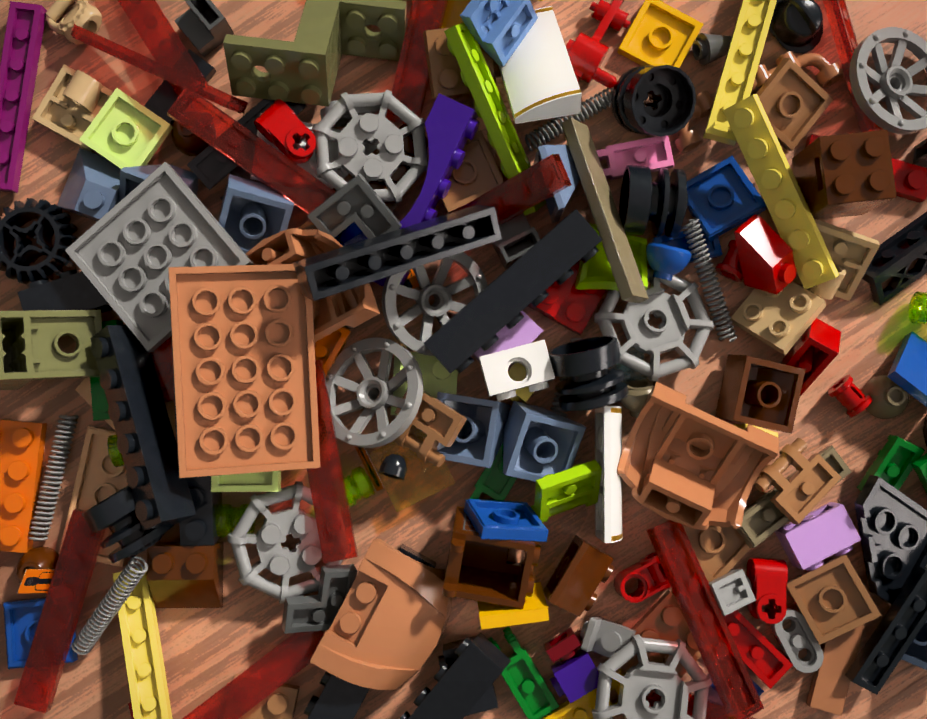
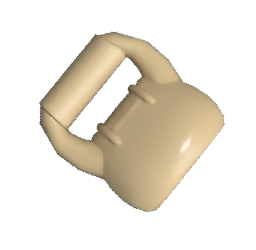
(81, 15)

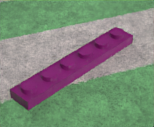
(17, 86)

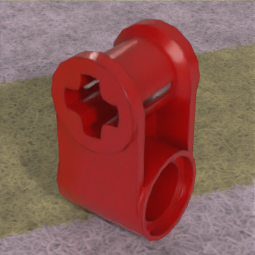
(283, 129)
(649, 575)
(769, 585)

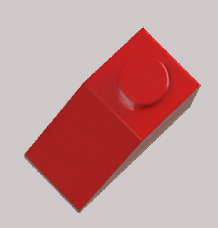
(764, 256)
(814, 351)

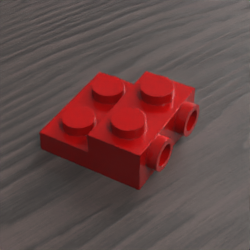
(569, 305)

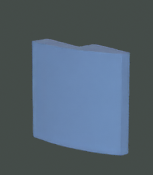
(499, 25)

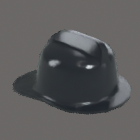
(797, 24)

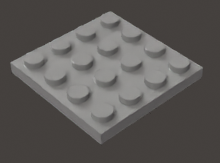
(139, 239)

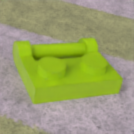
(567, 490)

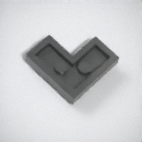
(357, 204)
(319, 610)

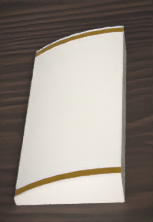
(540, 74)
(608, 453)

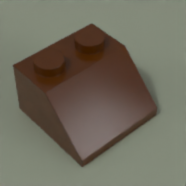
(760, 393)
(185, 575)
(578, 577)

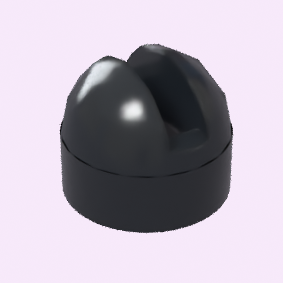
(394, 467)

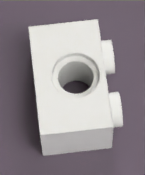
(534, 359)

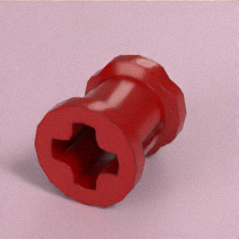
(730, 266)
(850, 396)

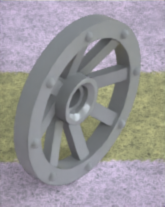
(890, 82)
(442, 302)
(372, 387)

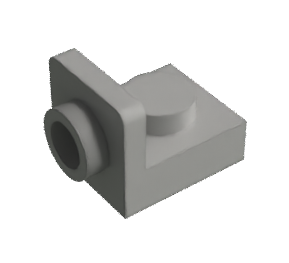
(732, 591)
(604, 636)

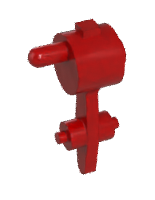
(588, 53)

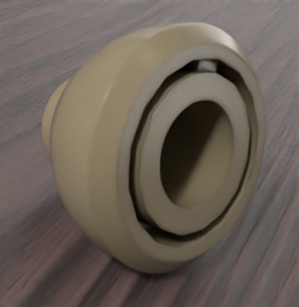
(637, 395)
(887, 396)

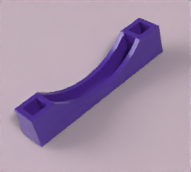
(447, 130)

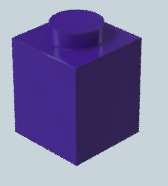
(575, 676)

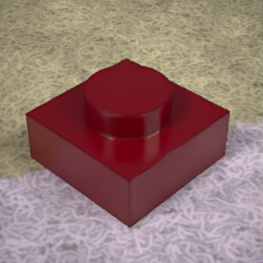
(562, 646)

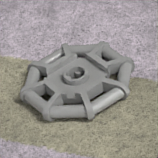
(371, 128)
(670, 332)
(268, 541)
(648, 676)

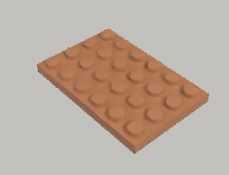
(243, 370)

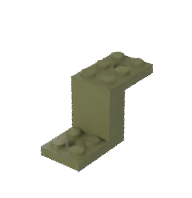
(309, 66)
(31, 345)

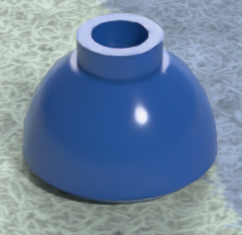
(666, 260)

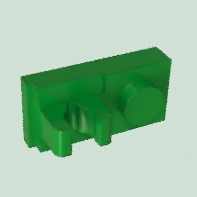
(894, 462)

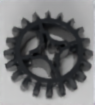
(17, 260)

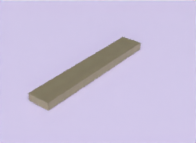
(604, 212)

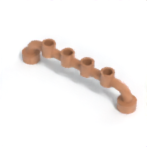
(828, 75)

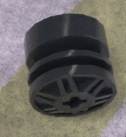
(669, 103)
(658, 201)
(589, 379)
(119, 516)

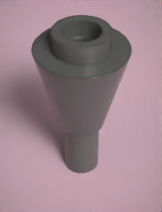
(710, 47)

